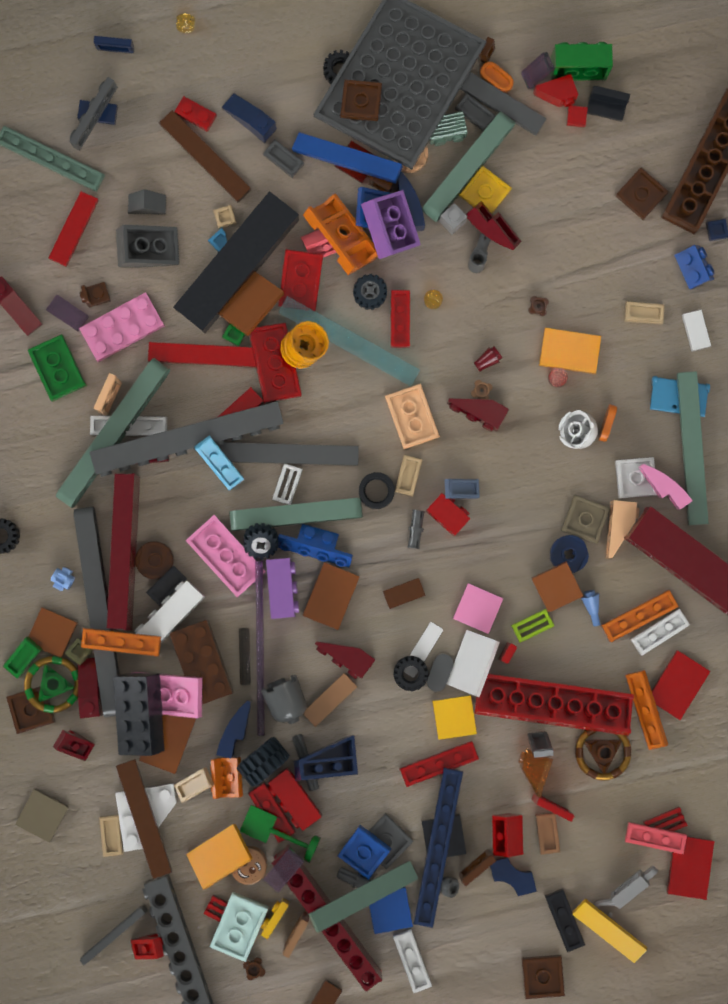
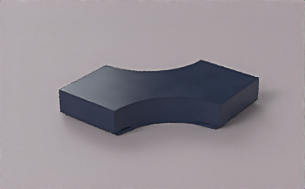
(520, 880)

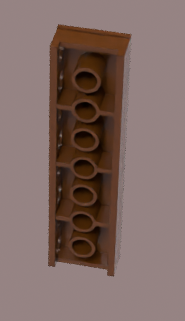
(702, 175)

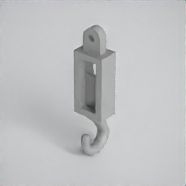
(628, 889)

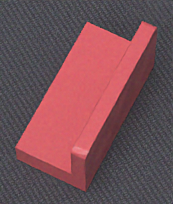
(317, 243)

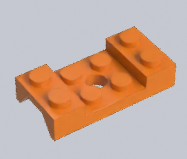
(354, 248)

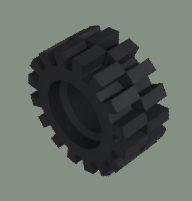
(331, 61)
(13, 536)
(410, 685)

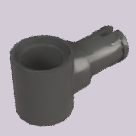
(479, 253)

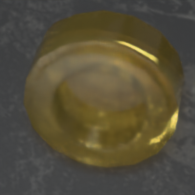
(187, 21)
(433, 299)

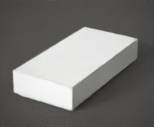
(696, 330)

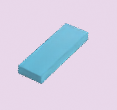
(219, 462)

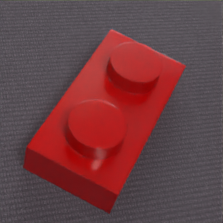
(195, 113)

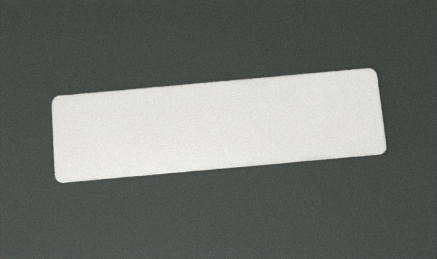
(424, 646)

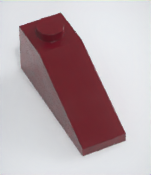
(17, 308)
(88, 690)

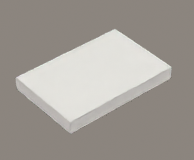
(473, 663)

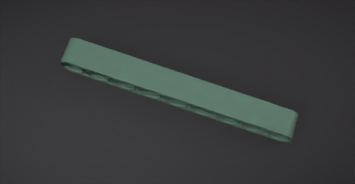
(114, 430)

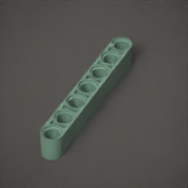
(468, 166)
(297, 513)

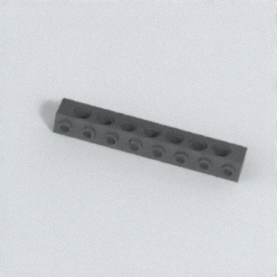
(164, 886)

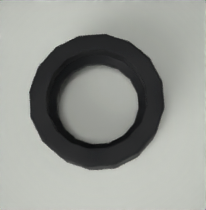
(376, 476)

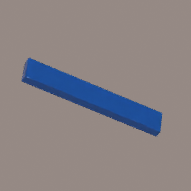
(347, 157)

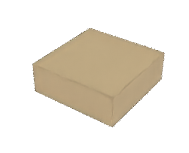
(225, 217)

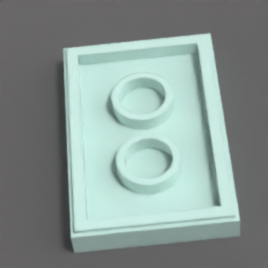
(239, 926)

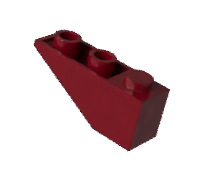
(484, 411)
(351, 657)

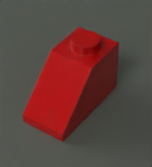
(558, 91)

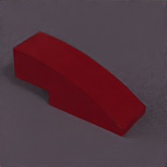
(493, 226)

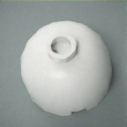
(578, 429)

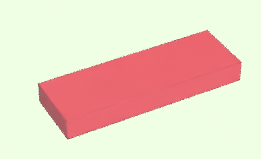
(655, 838)

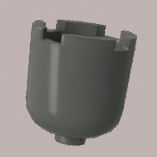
(285, 699)

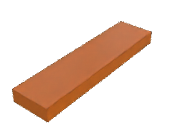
(639, 616)
(121, 642)
(647, 710)

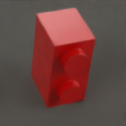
(448, 514)
(507, 835)

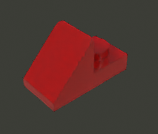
(147, 947)

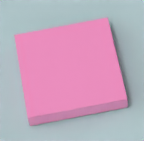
(478, 608)

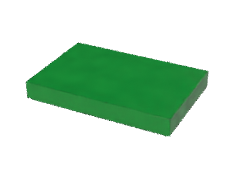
(56, 367)

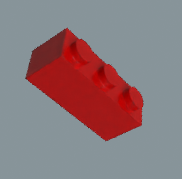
(294, 799)

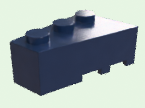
(330, 761)

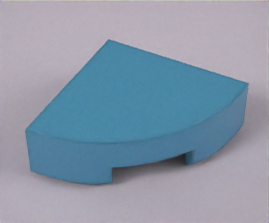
(218, 240)

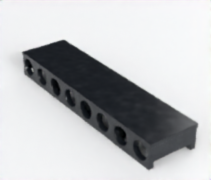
(237, 261)

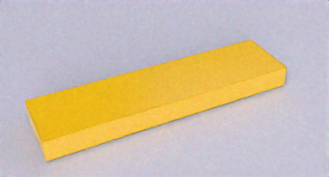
(609, 930)

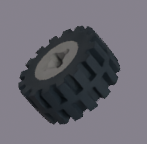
(263, 534)

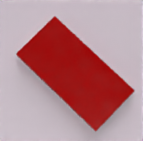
(275, 375)

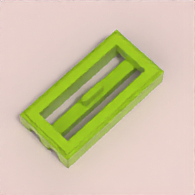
(547, 618)

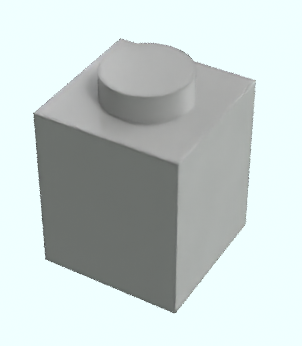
(453, 219)

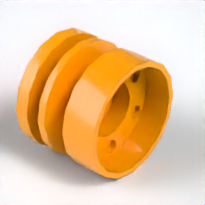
(312, 340)

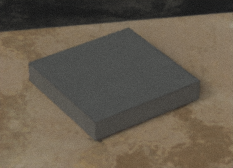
(393, 836)

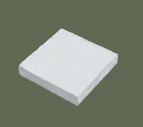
(630, 479)

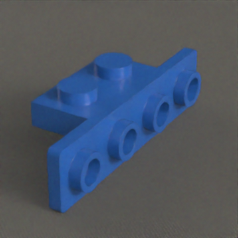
(316, 544)

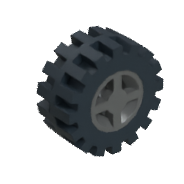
(375, 287)

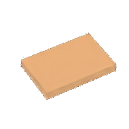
(412, 416)

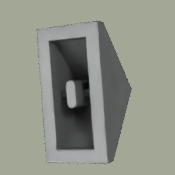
(146, 202)

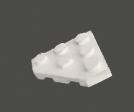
(162, 802)

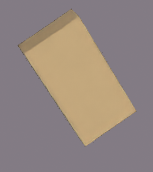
(644, 312)
(408, 475)
(194, 785)
(111, 835)

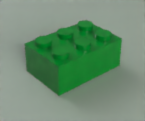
(582, 61)

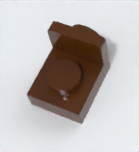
(379, 184)
(95, 294)

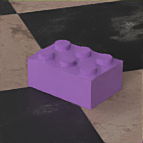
(390, 224)
(282, 588)

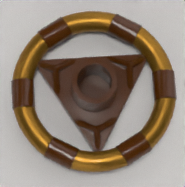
(603, 754)

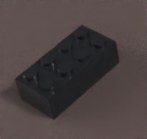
(139, 714)

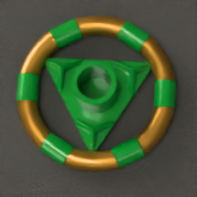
(51, 684)

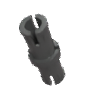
(415, 529)

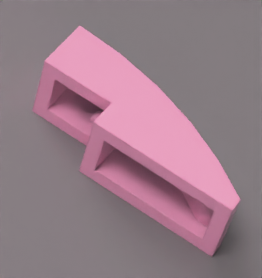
(665, 486)

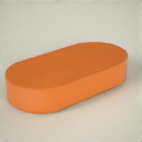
(496, 76)
(607, 423)

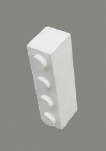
(172, 612)

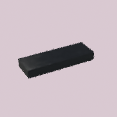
(564, 920)

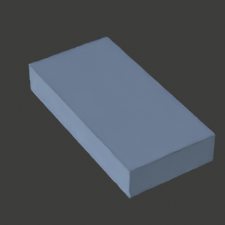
(462, 488)

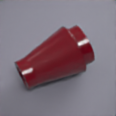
(488, 358)

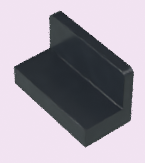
(607, 103)

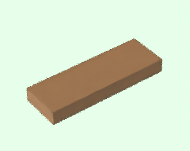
(329, 699)

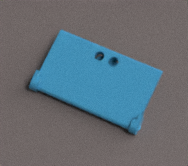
(665, 395)

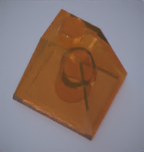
(535, 770)

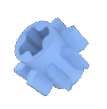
(62, 578)

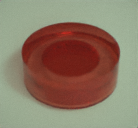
(557, 377)

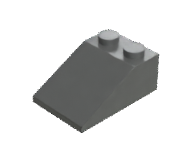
(147, 246)

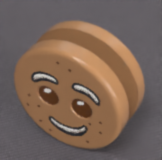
(253, 870)

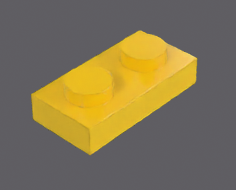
(278, 911)

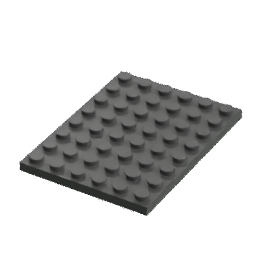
(420, 70)

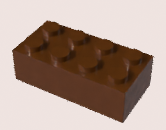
(201, 658)

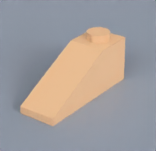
(621, 519)

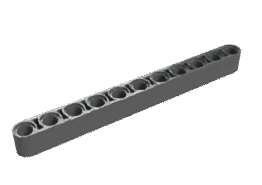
(97, 601)

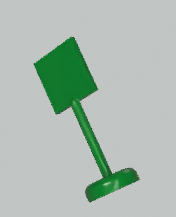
(260, 824)

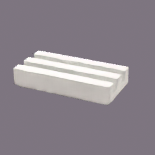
(282, 499)

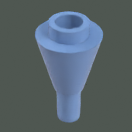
(591, 602)

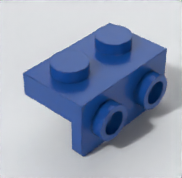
(694, 266)

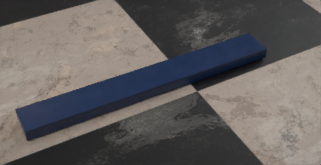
(438, 847)

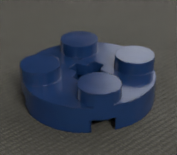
(578, 549)

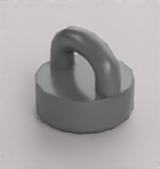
(449, 886)

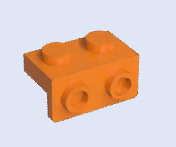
(226, 777)

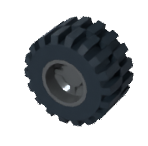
(263, 762)

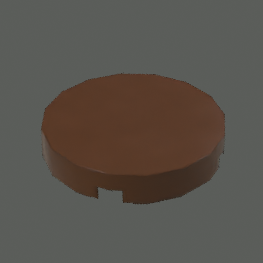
(154, 559)

